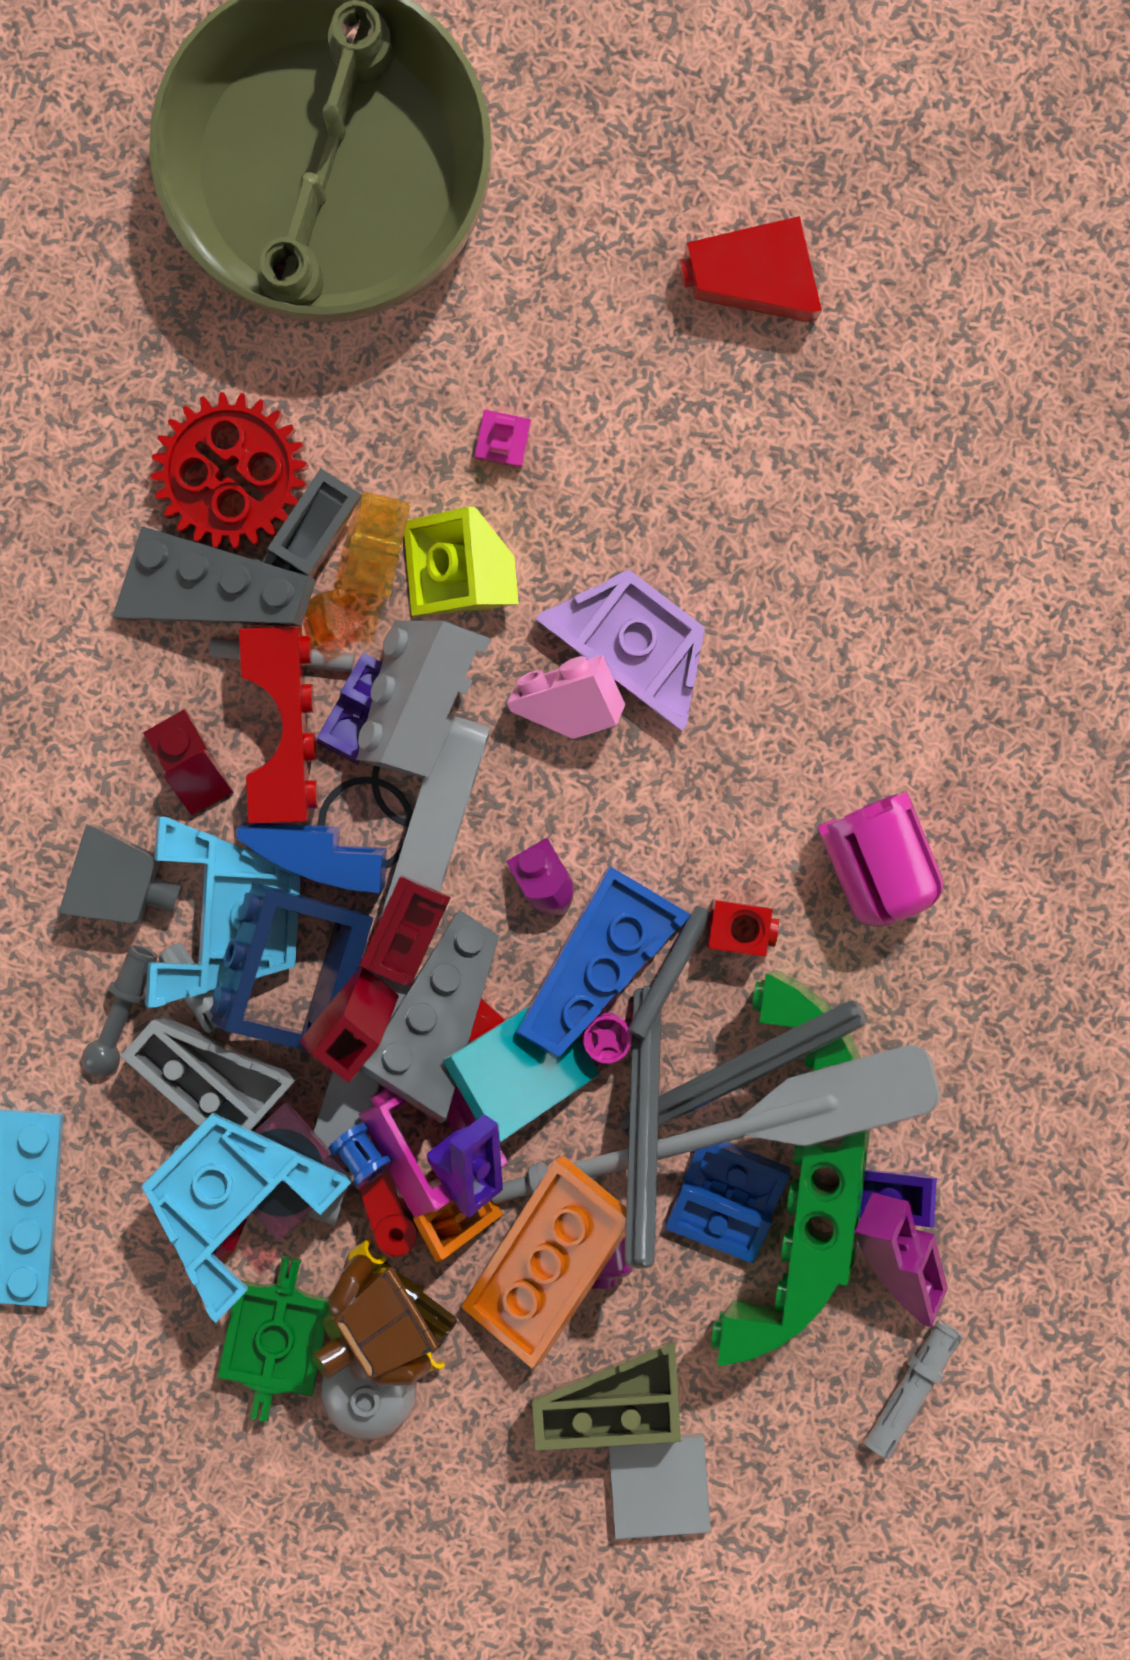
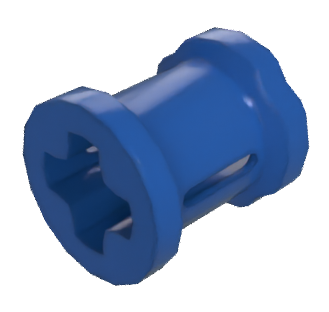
(360, 1155)

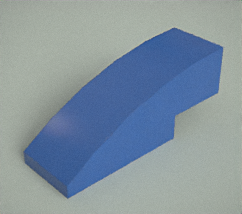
(316, 854)

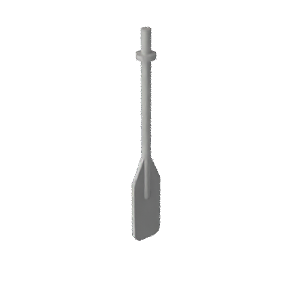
(797, 1112)

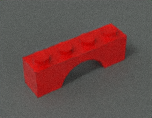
(276, 662)

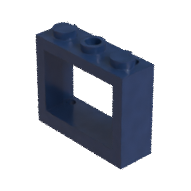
(245, 953)

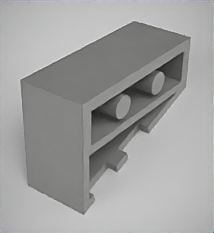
(414, 694)
(206, 1073)

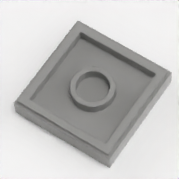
(660, 1488)

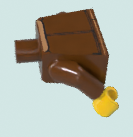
(375, 1326)

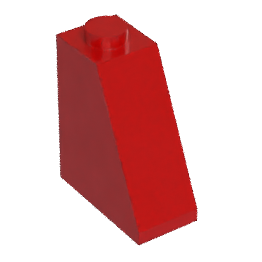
(755, 270)

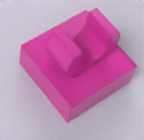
(502, 438)

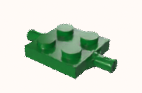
(273, 1339)

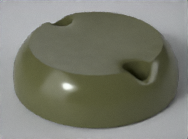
(321, 153)

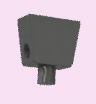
(116, 880)

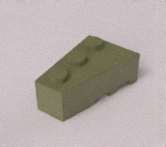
(613, 1406)

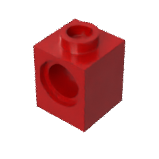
(719, 928)

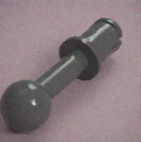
(102, 1056)

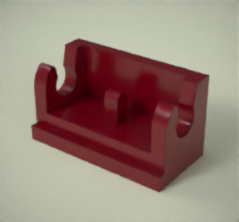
(405, 931)

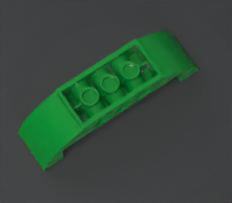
(815, 1257)

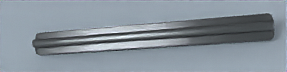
(758, 1062)
(643, 1143)

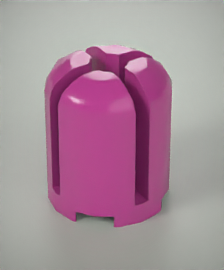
(883, 861)

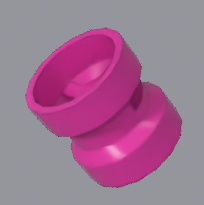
(610, 1043)

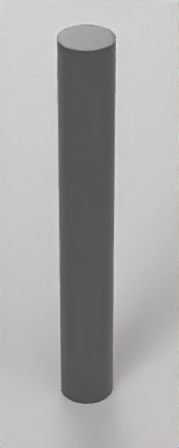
(670, 973)

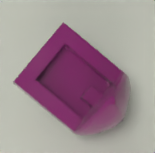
(543, 878)

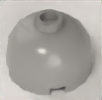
(364, 1408)

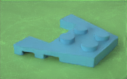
(227, 878)
(215, 1185)

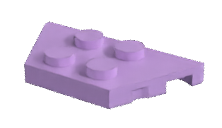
(641, 635)

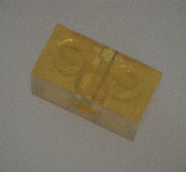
(374, 546)

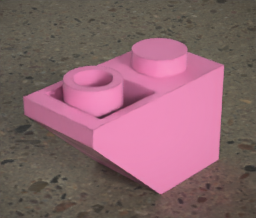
(570, 700)

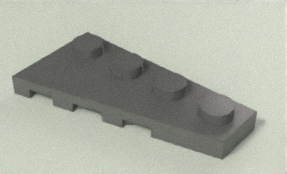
(198, 583)
(435, 1018)

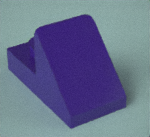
(470, 1164)
(907, 1186)

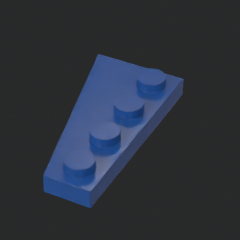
(605, 949)

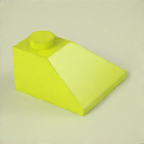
(457, 564)

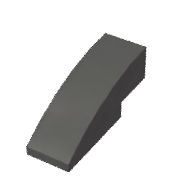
(313, 526)

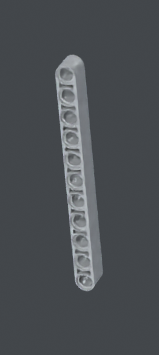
(425, 860)

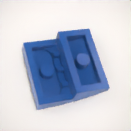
(728, 1199)

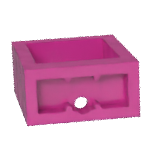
(404, 1169)

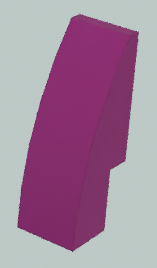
(902, 1256)

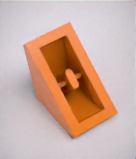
(450, 1229)

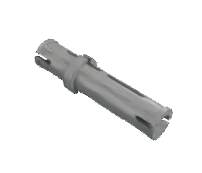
(924, 1371)

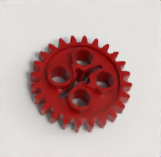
(257, 440)

